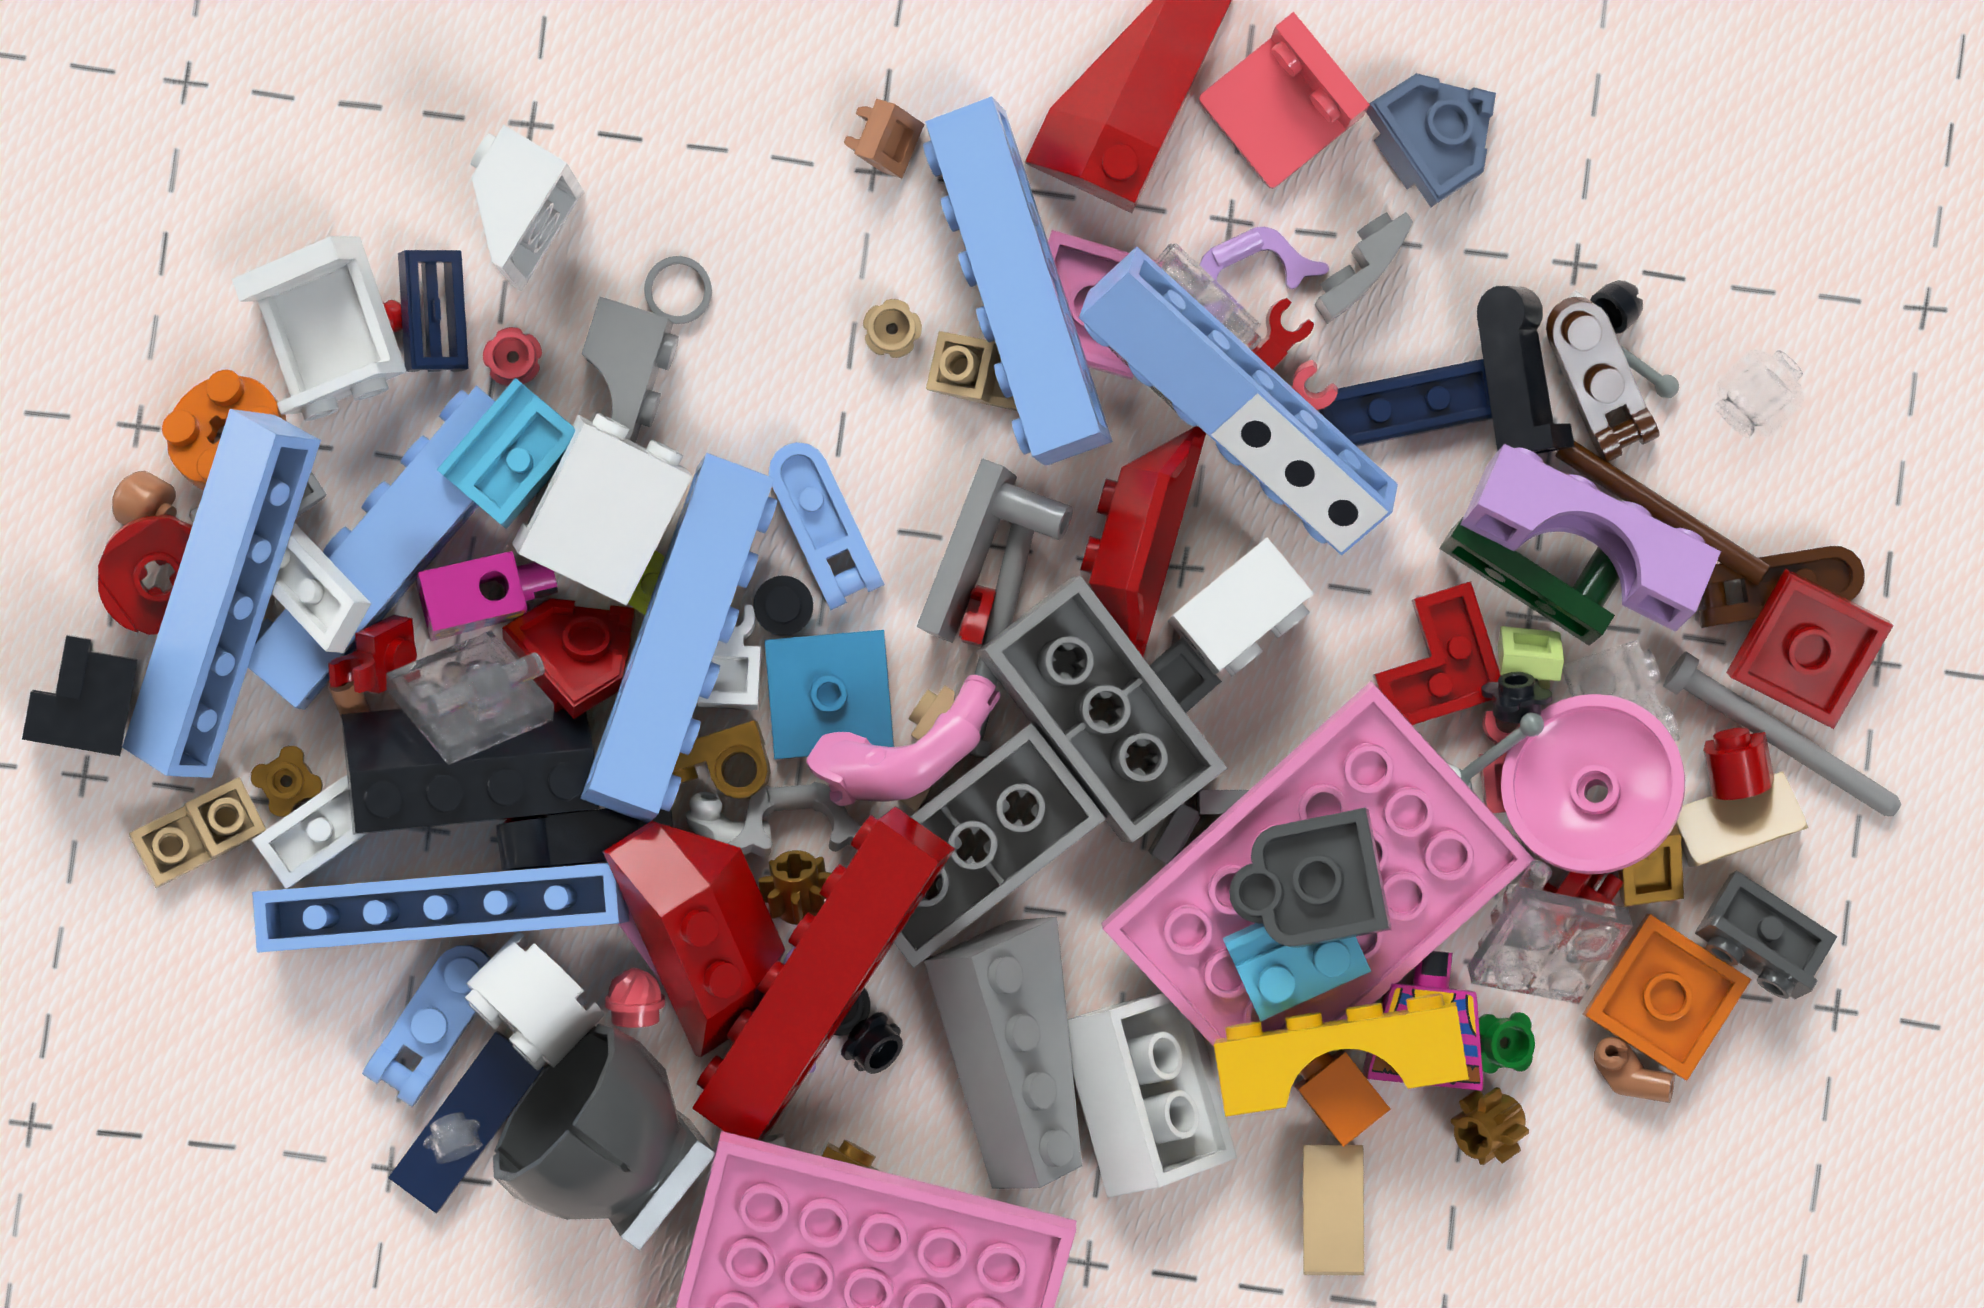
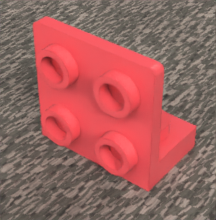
(1284, 102)

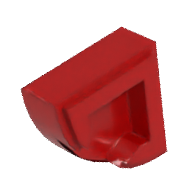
(977, 615)

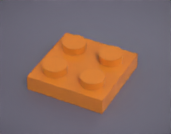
(1666, 996)

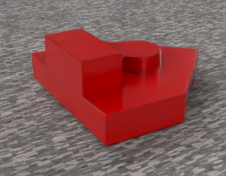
(580, 650)

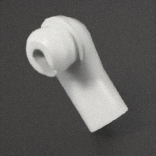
(708, 821)

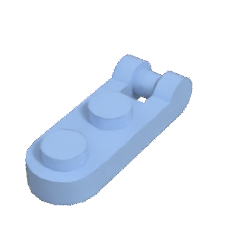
(821, 521)
(429, 1024)

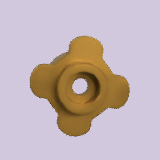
(303, 784)

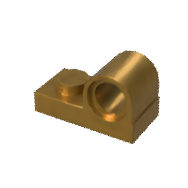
(716, 751)

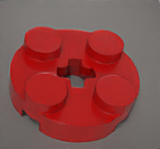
(124, 568)

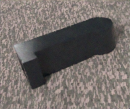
(1516, 371)
(566, 838)

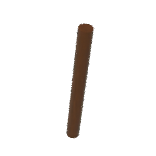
(1661, 509)

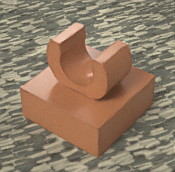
(887, 137)

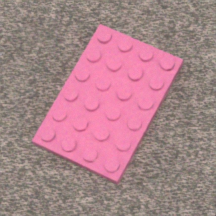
(1433, 844)
(843, 1235)

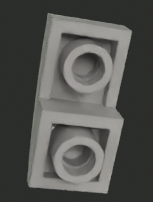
(1374, 253)

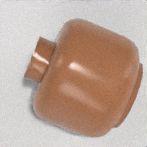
(142, 496)

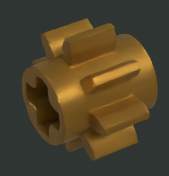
(794, 885)
(1489, 1126)

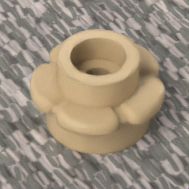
(880, 317)

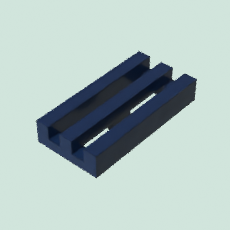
(411, 310)

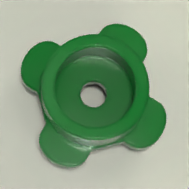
(1520, 1042)

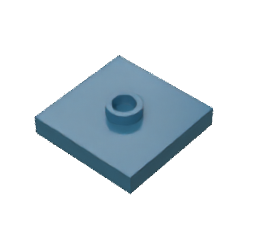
(828, 688)

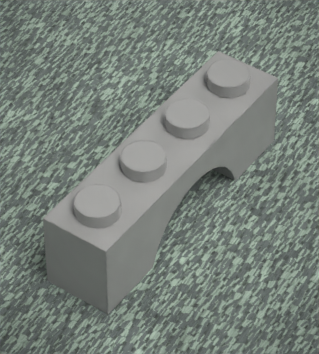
(628, 351)

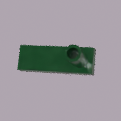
(1573, 608)

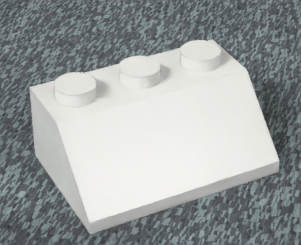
(521, 201)
(1147, 1094)

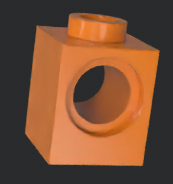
(1340, 1095)

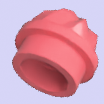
(634, 999)

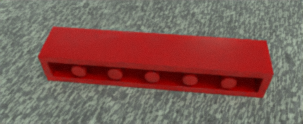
(822, 976)

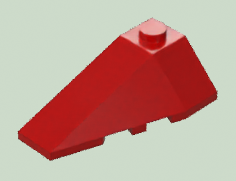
(1124, 105)

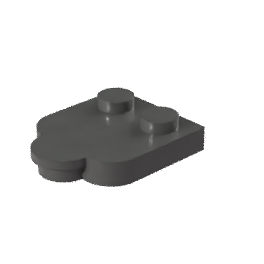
(1314, 881)

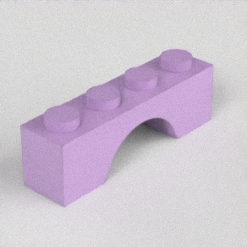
(1657, 565)

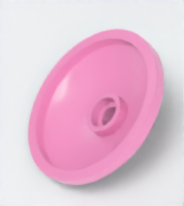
(1587, 745)

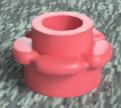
(507, 341)

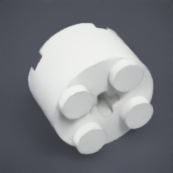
(533, 1001)

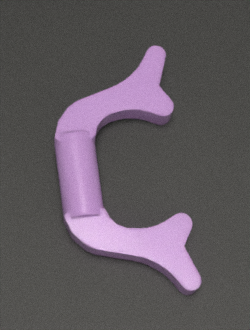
(1259, 240)

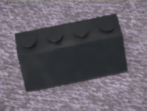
(406, 784)

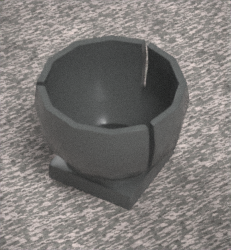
(602, 1139)

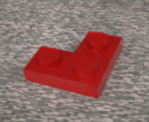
(1457, 660)

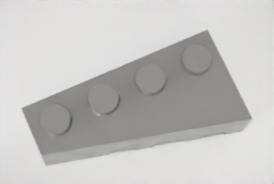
(1012, 1049)

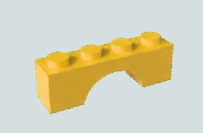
(1417, 1042)

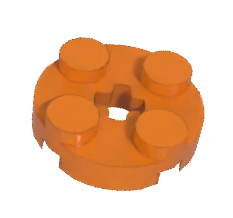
(200, 415)

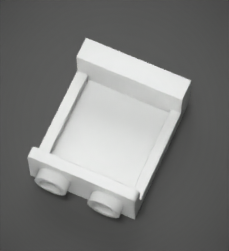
(325, 325)
(605, 508)

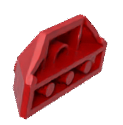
(1141, 532)
(698, 924)

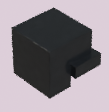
(88, 702)

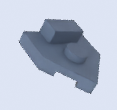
(1433, 134)

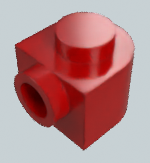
(1738, 764)

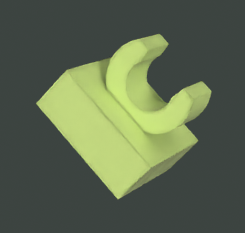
(1532, 653)

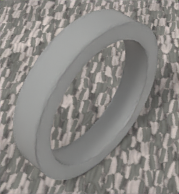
(673, 261)

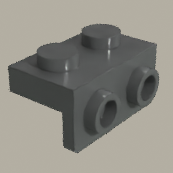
(1765, 936)

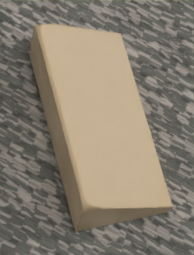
(1725, 827)

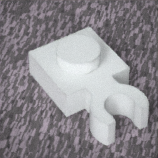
(739, 669)

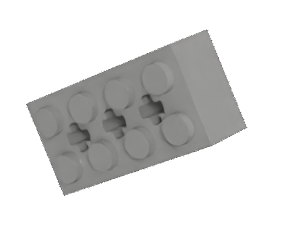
(1141, 712)
(1016, 851)

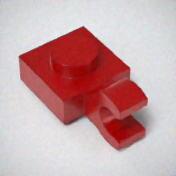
(1279, 340)
(379, 650)

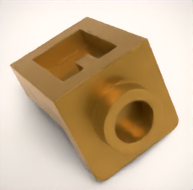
(1656, 876)

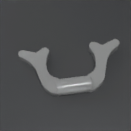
(772, 799)

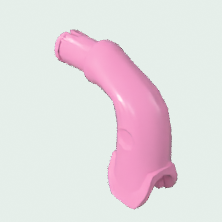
(896, 773)

